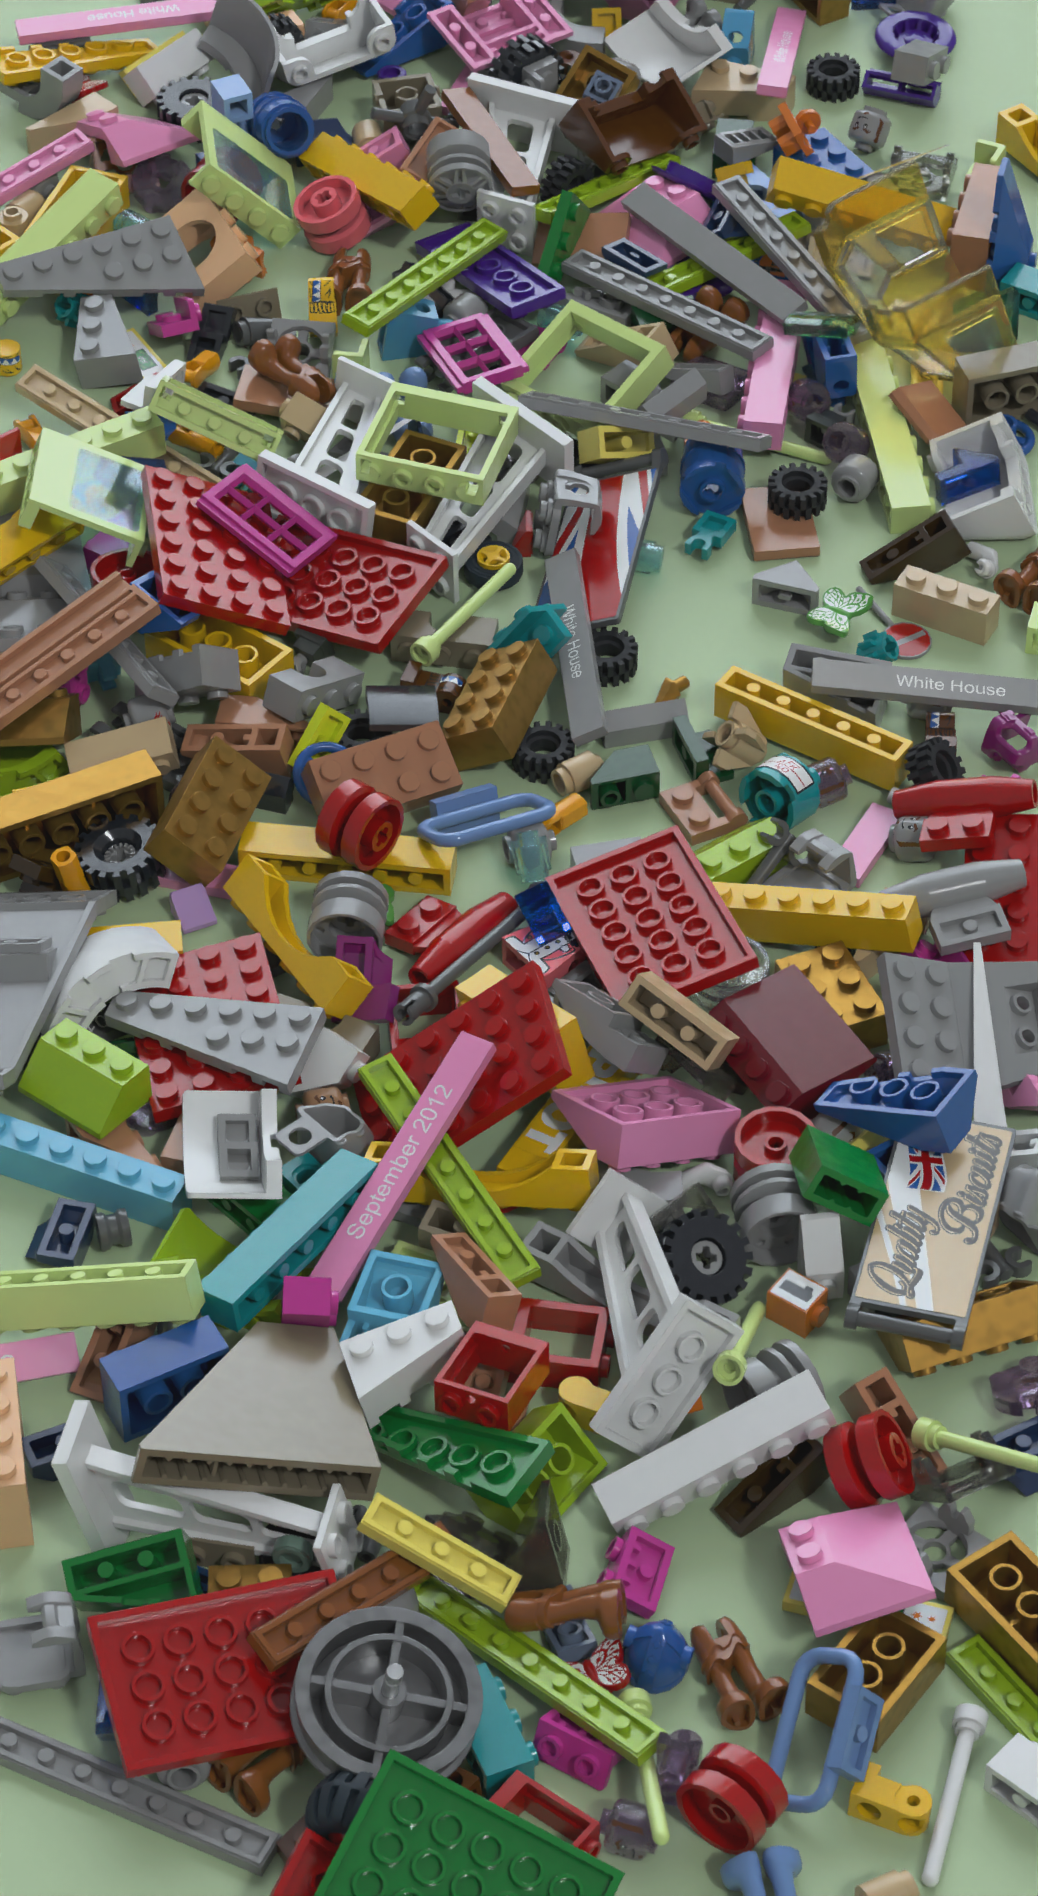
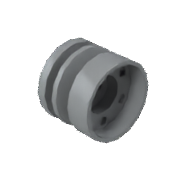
(457, 168)
(348, 906)
(768, 1211)
(768, 1370)

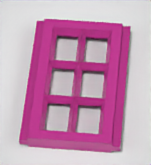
(491, 335)
(250, 536)

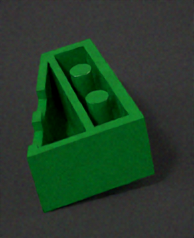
(134, 1573)

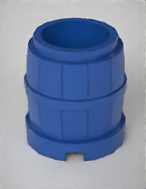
(295, 130)
(711, 477)

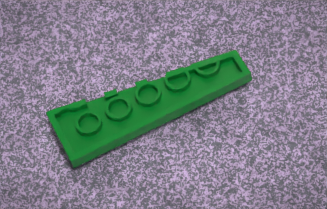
(466, 1454)

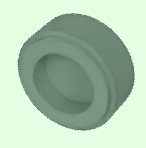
(294, 1551)

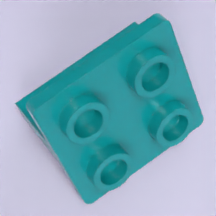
(534, 623)

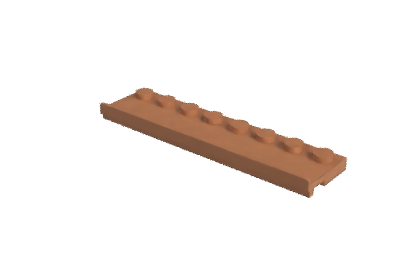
(70, 643)

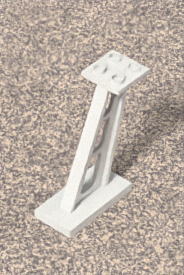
(528, 118)
(538, 451)
(335, 505)
(676, 1362)
(103, 1504)

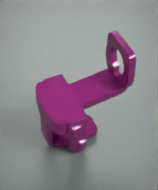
(1004, 728)

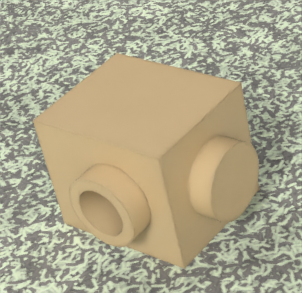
(300, 416)

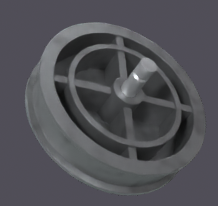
(385, 1684)

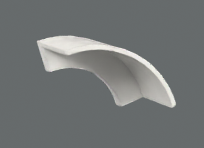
(665, 40)
(110, 964)
(201, 1147)

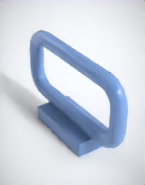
(476, 815)
(852, 1732)

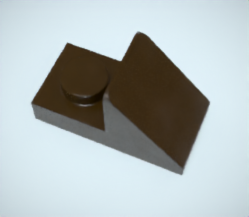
(35, 873)

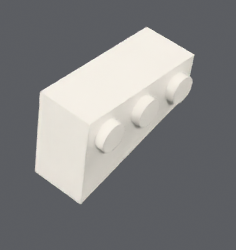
(400, 1358)

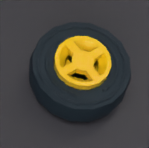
(489, 559)

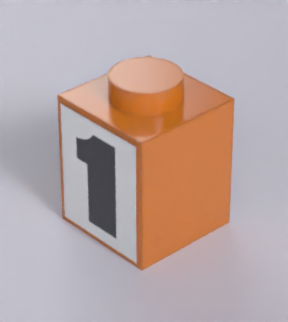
(797, 1303)

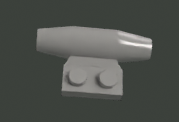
(963, 902)

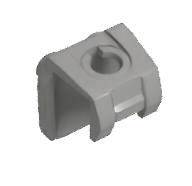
(557, 494)
(825, 866)
(41, 1648)

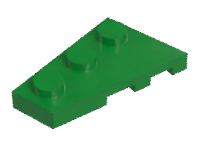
(563, 234)

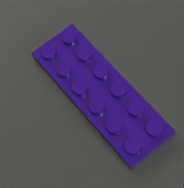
(501, 277)

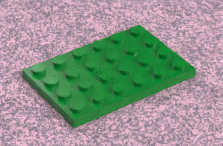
(443, 1840)

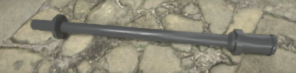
(424, 996)

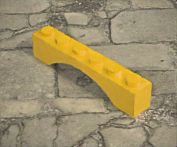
(1019, 132)
(264, 899)
(557, 1181)

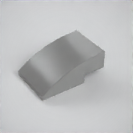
(610, 1028)

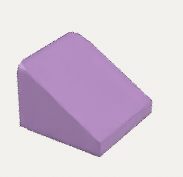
(192, 908)

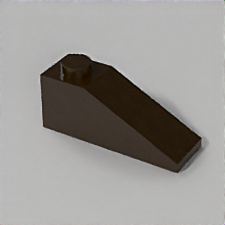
(928, 546)
(774, 1487)

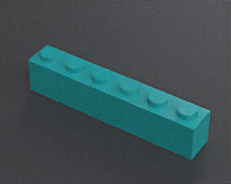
(285, 1241)

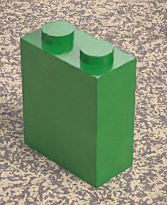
(838, 1176)

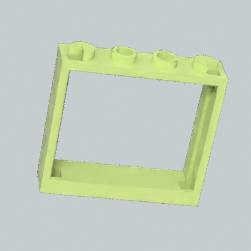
(576, 316)
(443, 410)
(214, 418)

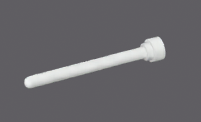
(968, 1725)

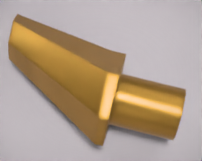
(671, 689)

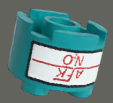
(782, 790)

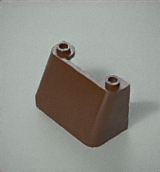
(635, 125)

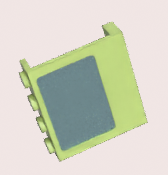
(243, 175)
(86, 488)

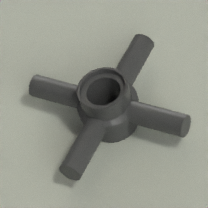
(413, 115)

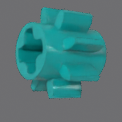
(68, 309)
(878, 646)

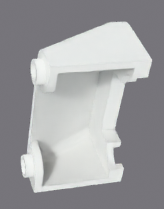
(361, 39)
(999, 511)

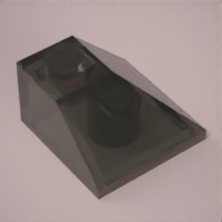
(540, 1544)

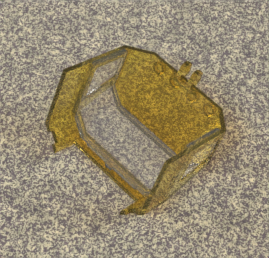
(901, 279)

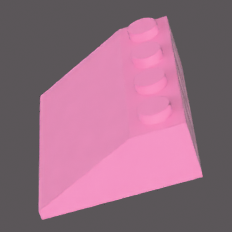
(649, 1122)

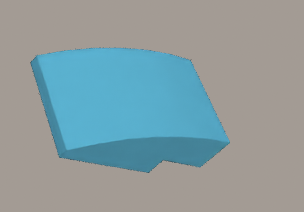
(391, 1290)

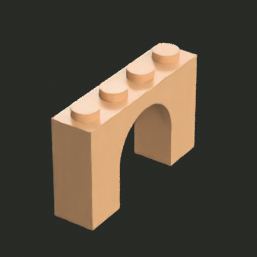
(230, 261)
(15, 1508)

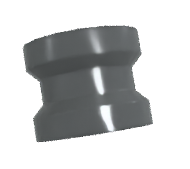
(113, 1229)

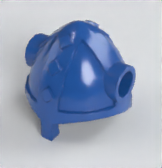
(656, 1656)

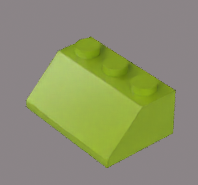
(738, 853)
(85, 1079)
(569, 1469)

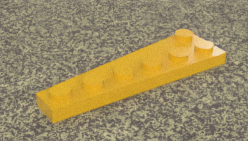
(94, 57)

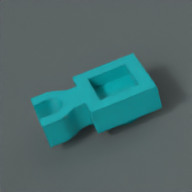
(710, 531)

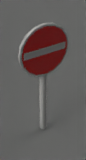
(911, 638)

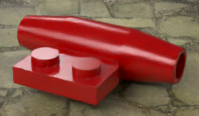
(963, 809)
(443, 932)

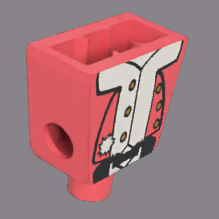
(554, 958)

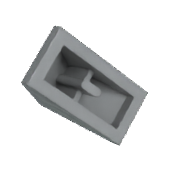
(785, 589)

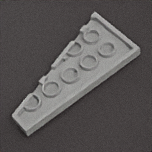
(117, 263)
(232, 1035)

